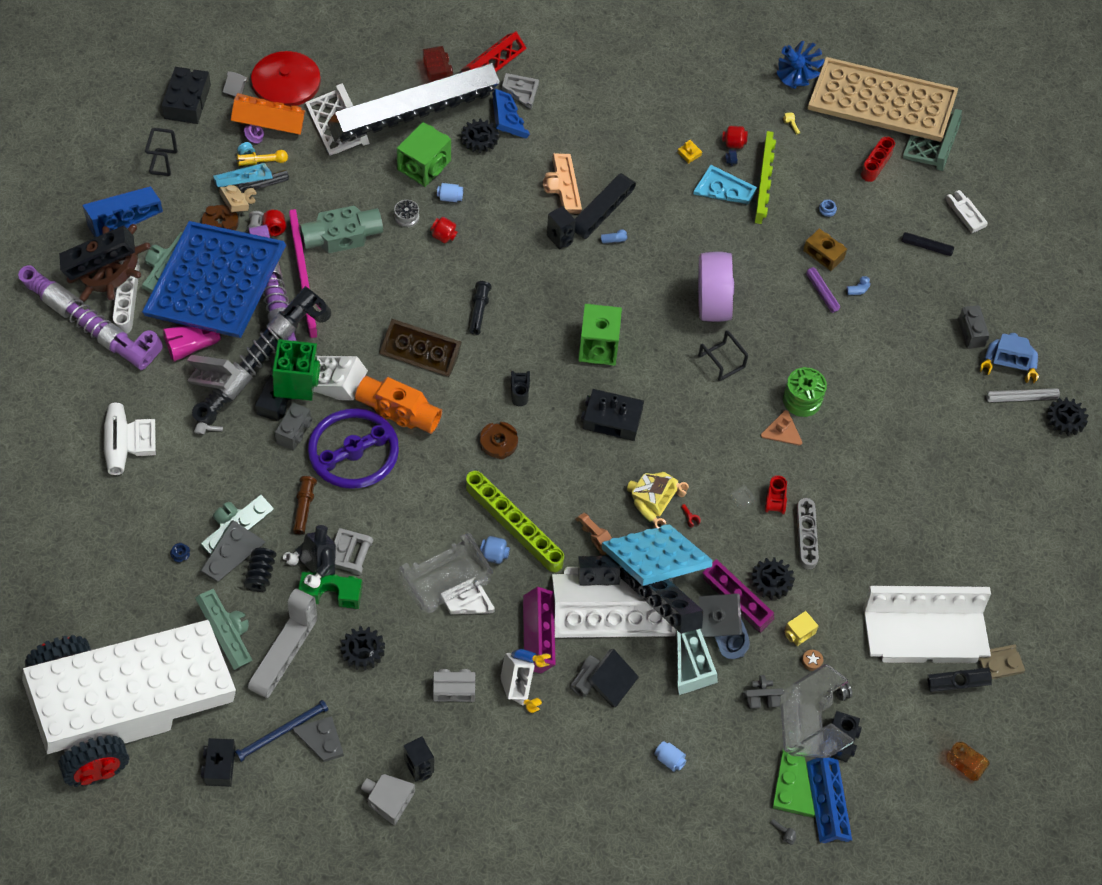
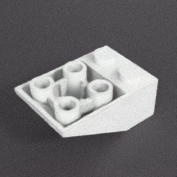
(340, 376)

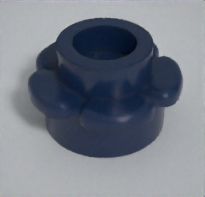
(731, 157)
(180, 547)

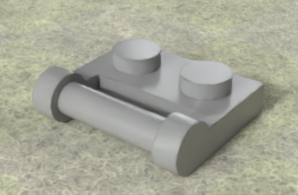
(345, 545)

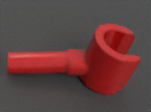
(690, 516)

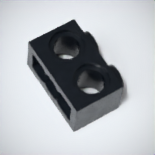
(841, 719)
(419, 759)

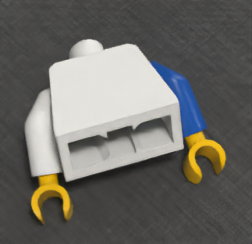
(517, 676)

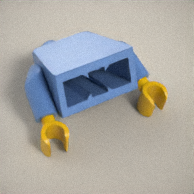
(1014, 353)

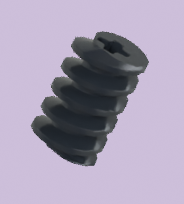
(259, 569)

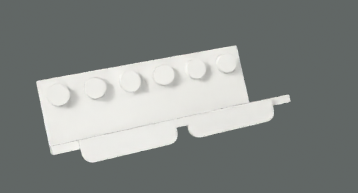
(603, 610)
(927, 623)

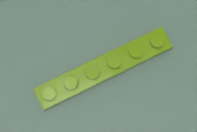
(764, 185)

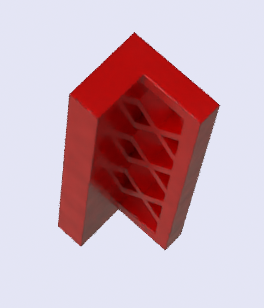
(496, 50)

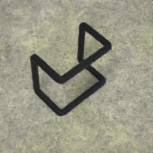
(159, 151)
(708, 351)

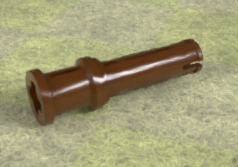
(304, 496)

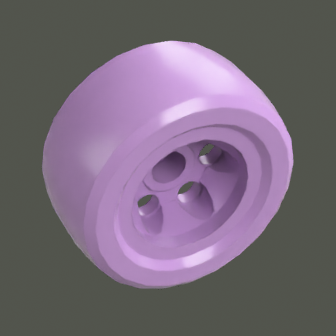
(715, 286)

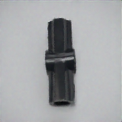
(946, 680)

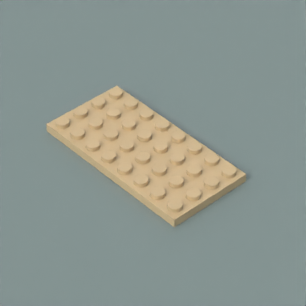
(883, 99)

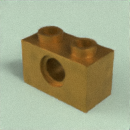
(825, 249)

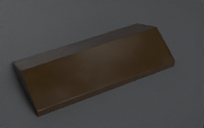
(420, 347)

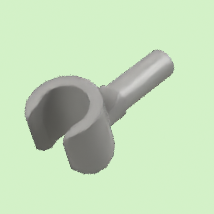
(202, 427)

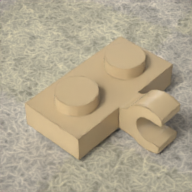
(235, 199)

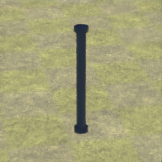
(241, 754)

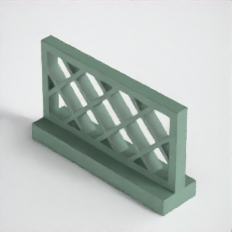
(943, 149)

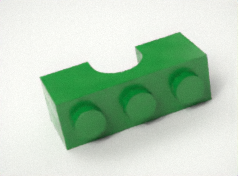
(347, 588)

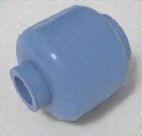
(495, 549)

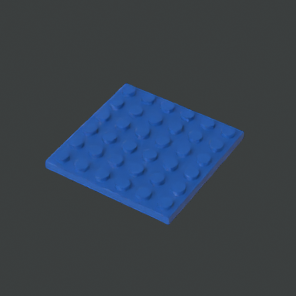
(214, 279)

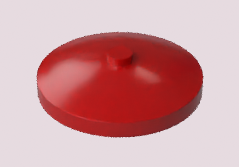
(286, 78)

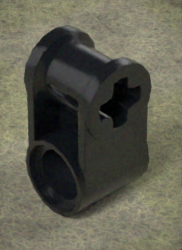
(520, 385)

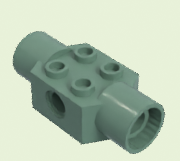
(341, 229)

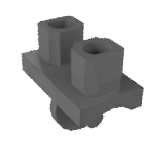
(753, 696)

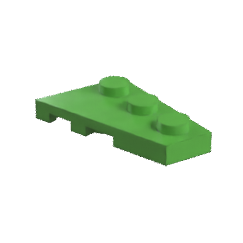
(793, 786)

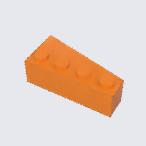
(267, 114)

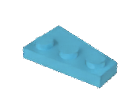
(724, 186)

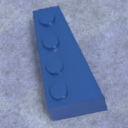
(122, 210)

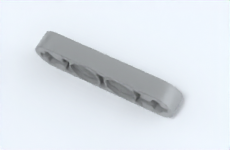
(804, 533)

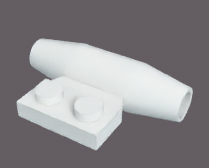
(122, 438)

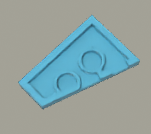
(243, 175)

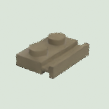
(1003, 662)

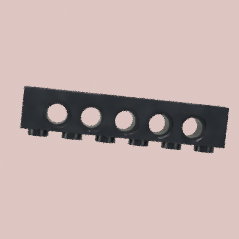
(668, 602)

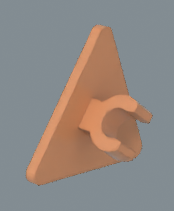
(783, 430)

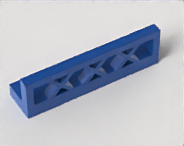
(826, 799)

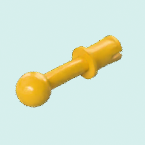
(251, 159)

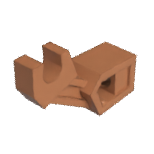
(598, 534)

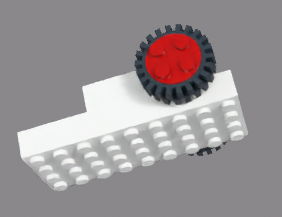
(120, 694)

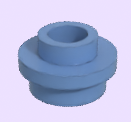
(831, 208)

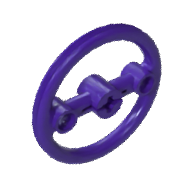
(353, 448)

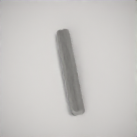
(1022, 395)

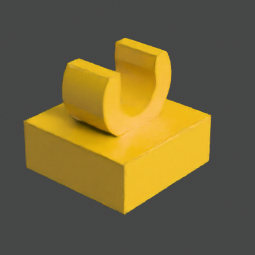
(689, 151)

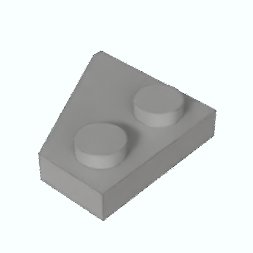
(521, 88)

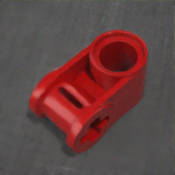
(776, 498)

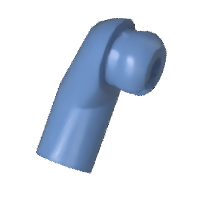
(620, 236)
(861, 287)

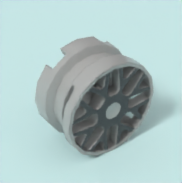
(407, 213)

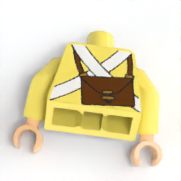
(654, 493)

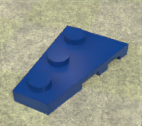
(506, 114)

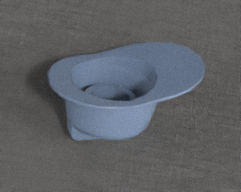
(734, 645)

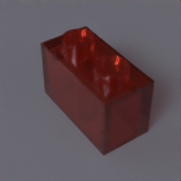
(436, 63)

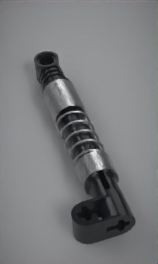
(279, 328)

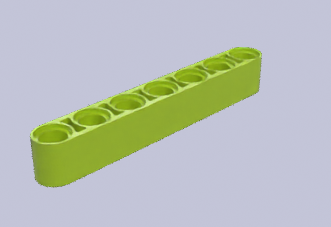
(517, 529)

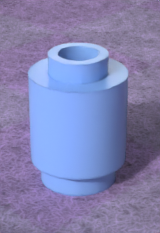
(450, 192)
(670, 756)

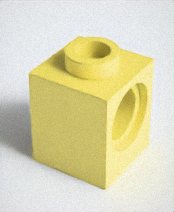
(800, 628)

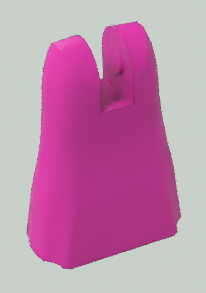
(187, 340)

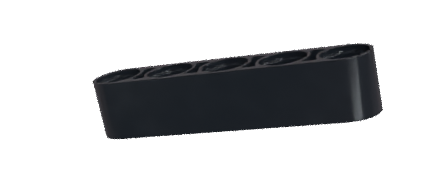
(603, 205)

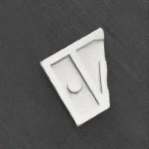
(471, 602)

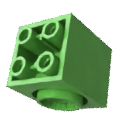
(424, 154)
(600, 334)

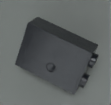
(612, 414)

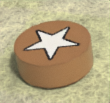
(812, 660)

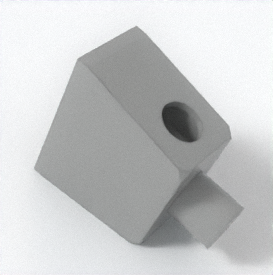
(389, 796)

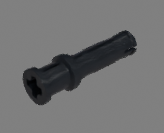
(480, 301)

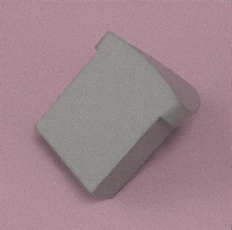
(234, 83)

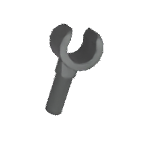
(789, 834)

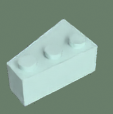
(694, 662)

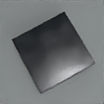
(612, 678)

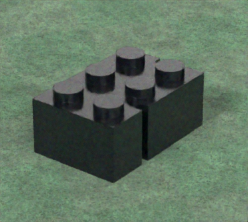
(186, 95)

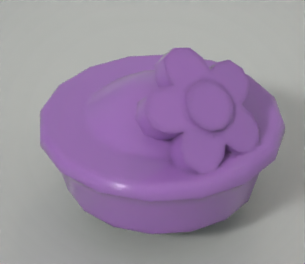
(254, 133)

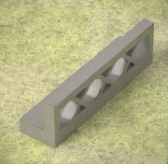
(212, 369)

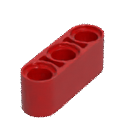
(878, 159)

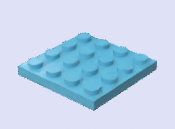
(656, 554)

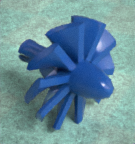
(796, 67)

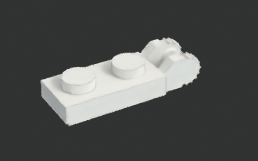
(966, 211)

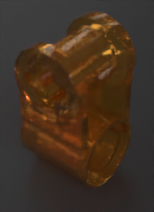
(969, 762)

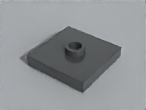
(721, 615)

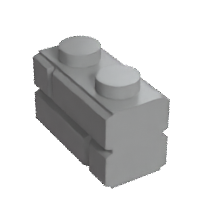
(454, 686)

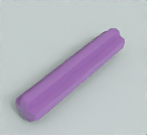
(823, 290)

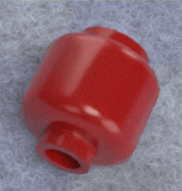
(735, 137)
(275, 222)
(444, 230)

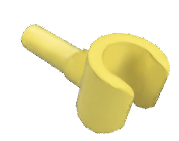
(790, 118)

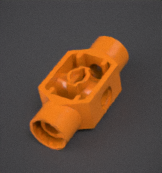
(399, 403)

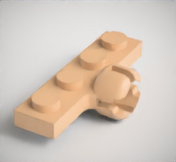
(563, 183)

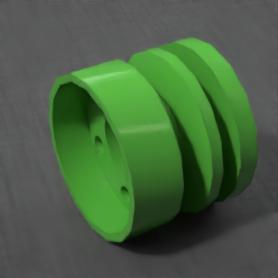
(804, 392)

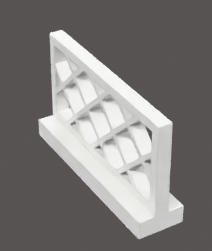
(345, 102)

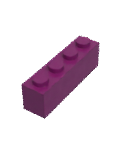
(751, 606)
(539, 625)

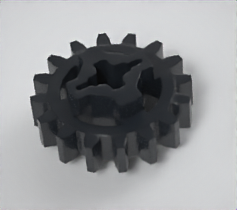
(479, 135)
(1067, 416)
(769, 586)
(362, 656)

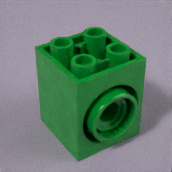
(295, 370)

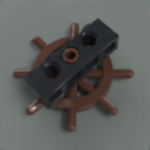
(103, 256)

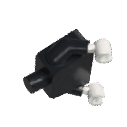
(317, 554)

